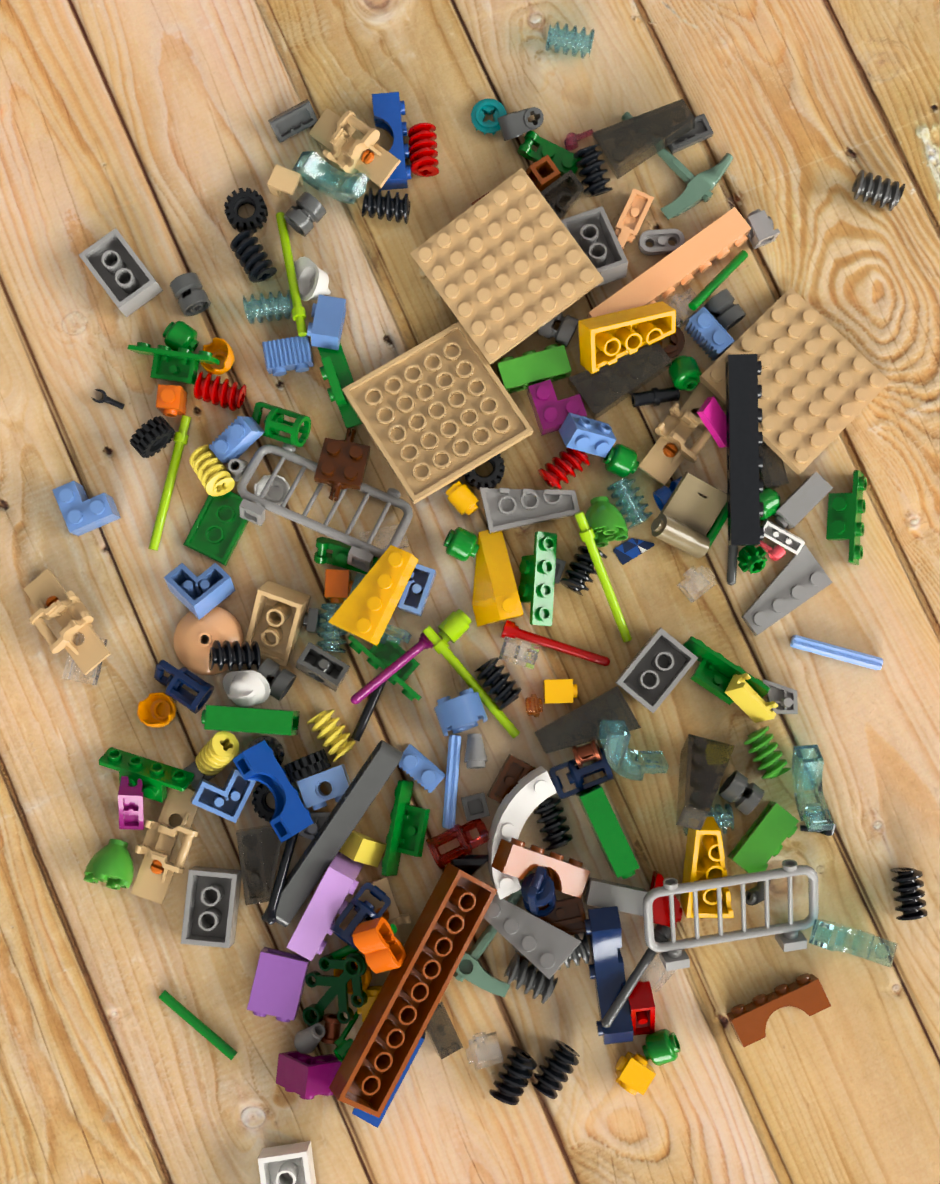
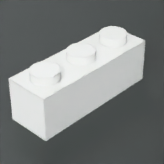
(782, 537)

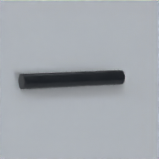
(367, 712)

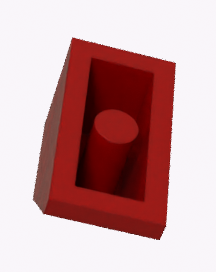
(660, 905)
(642, 1009)

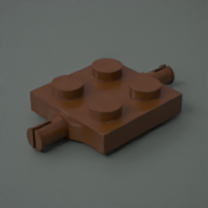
(342, 464)

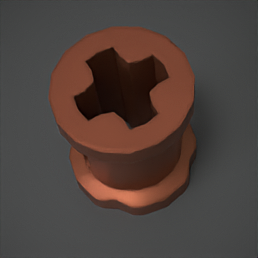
(587, 752)
(332, 1028)

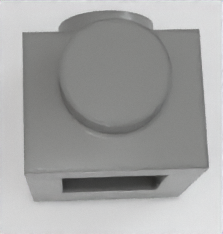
(762, 229)

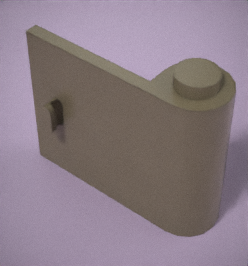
(689, 515)

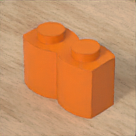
(379, 945)

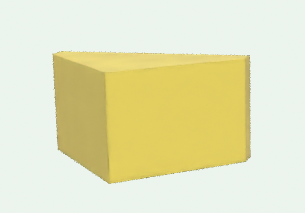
(363, 849)

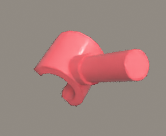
(775, 553)

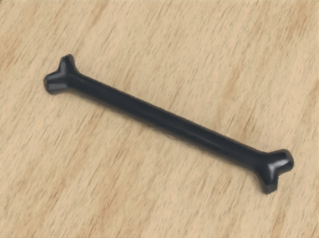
(270, 914)

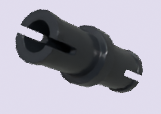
(655, 396)

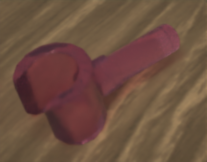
(572, 138)

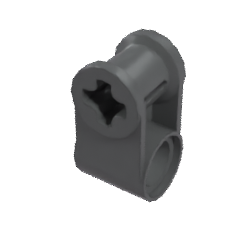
(517, 123)

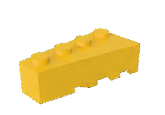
(622, 333)
(376, 596)
(705, 861)

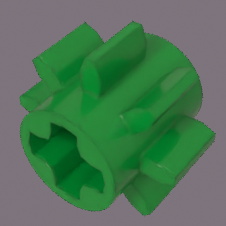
(752, 559)

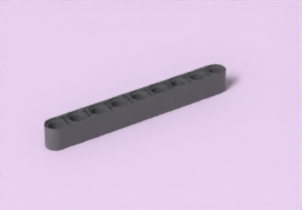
(336, 830)

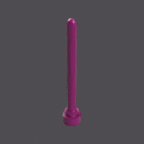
(424, 643)

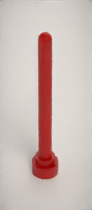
(513, 631)

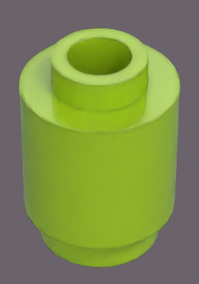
(454, 626)

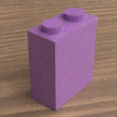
(278, 984)

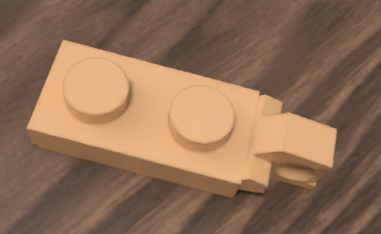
(632, 216)

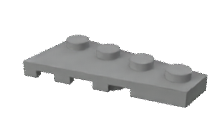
(522, 507)
(791, 588)
(534, 938)

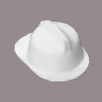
(311, 279)
(246, 687)

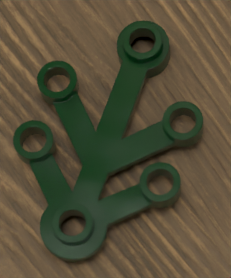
(338, 987)

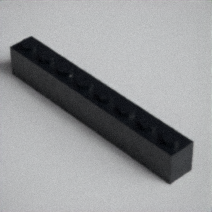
(743, 450)

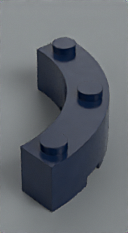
(608, 971)

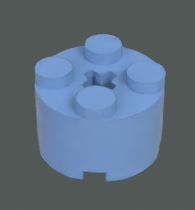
(460, 712)

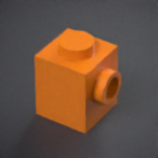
(171, 400)
(337, 585)

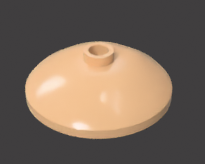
(188, 644)

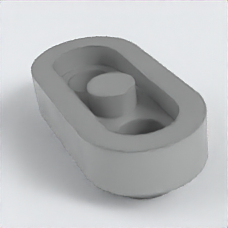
(660, 239)

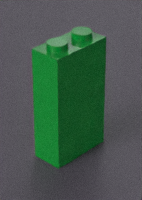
(250, 720)
(608, 832)

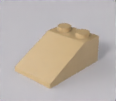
(277, 621)

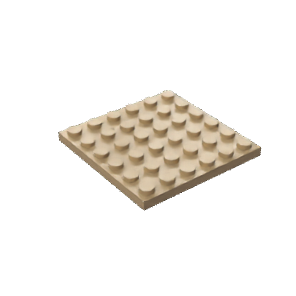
(507, 266)
(807, 377)
(437, 412)

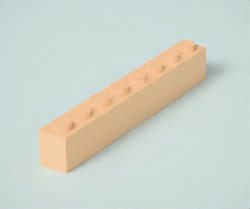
(679, 265)

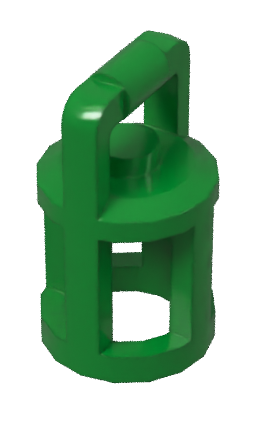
(275, 423)

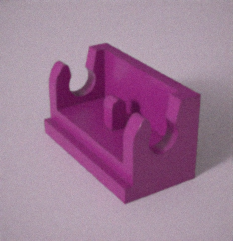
(130, 805)

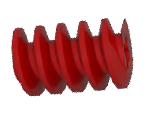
(422, 150)
(219, 392)
(563, 466)

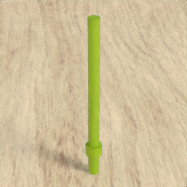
(298, 311)
(180, 440)
(587, 535)
(441, 646)

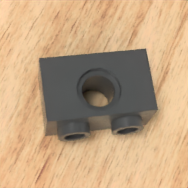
(322, 666)

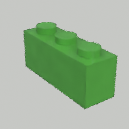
(534, 368)
(764, 838)

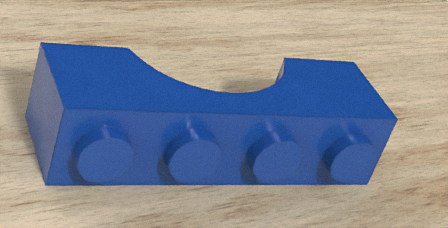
(387, 115)
(261, 765)

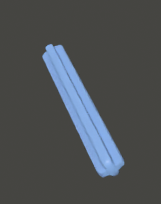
(836, 652)
(451, 782)

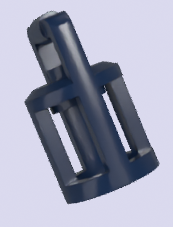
(177, 680)
(576, 776)
(538, 891)
(364, 911)

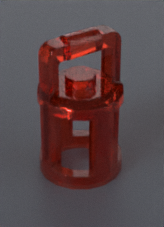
(464, 838)

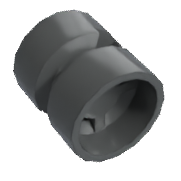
(305, 213)
(190, 294)
(724, 309)
(565, 331)
(283, 678)
(733, 789)

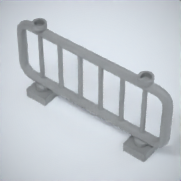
(361, 553)
(786, 934)

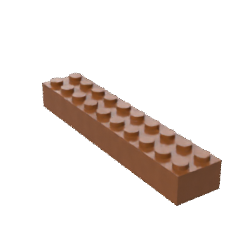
(412, 991)

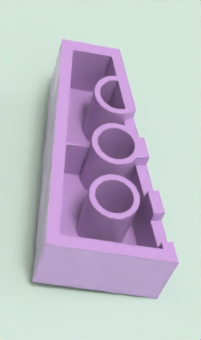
(325, 906)

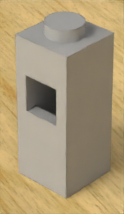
(802, 501)
(610, 894)

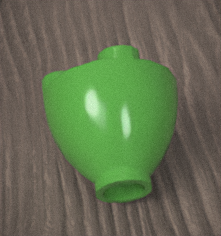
(606, 521)
(111, 865)

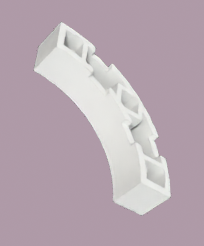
(511, 817)

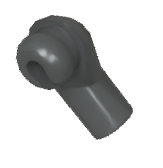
(755, 894)

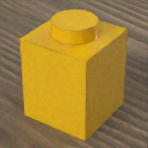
(559, 691)

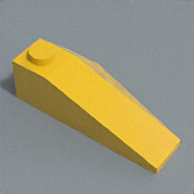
(494, 583)

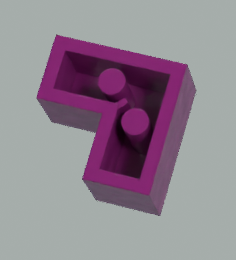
(548, 410)
(306, 1074)

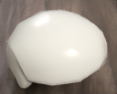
(277, 490)

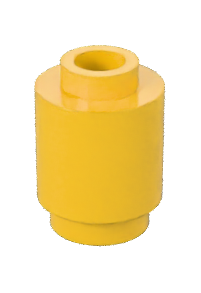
(462, 498)

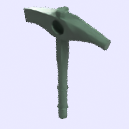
(698, 186)
(472, 969)

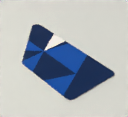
(631, 549)

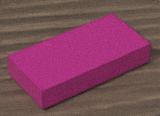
(714, 420)

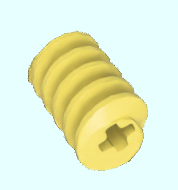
(211, 472)
(332, 734)
(217, 753)

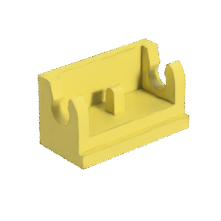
(749, 699)

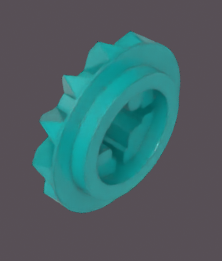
(488, 107)

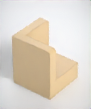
(284, 181)

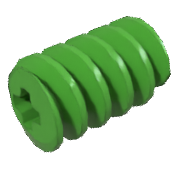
(766, 753)

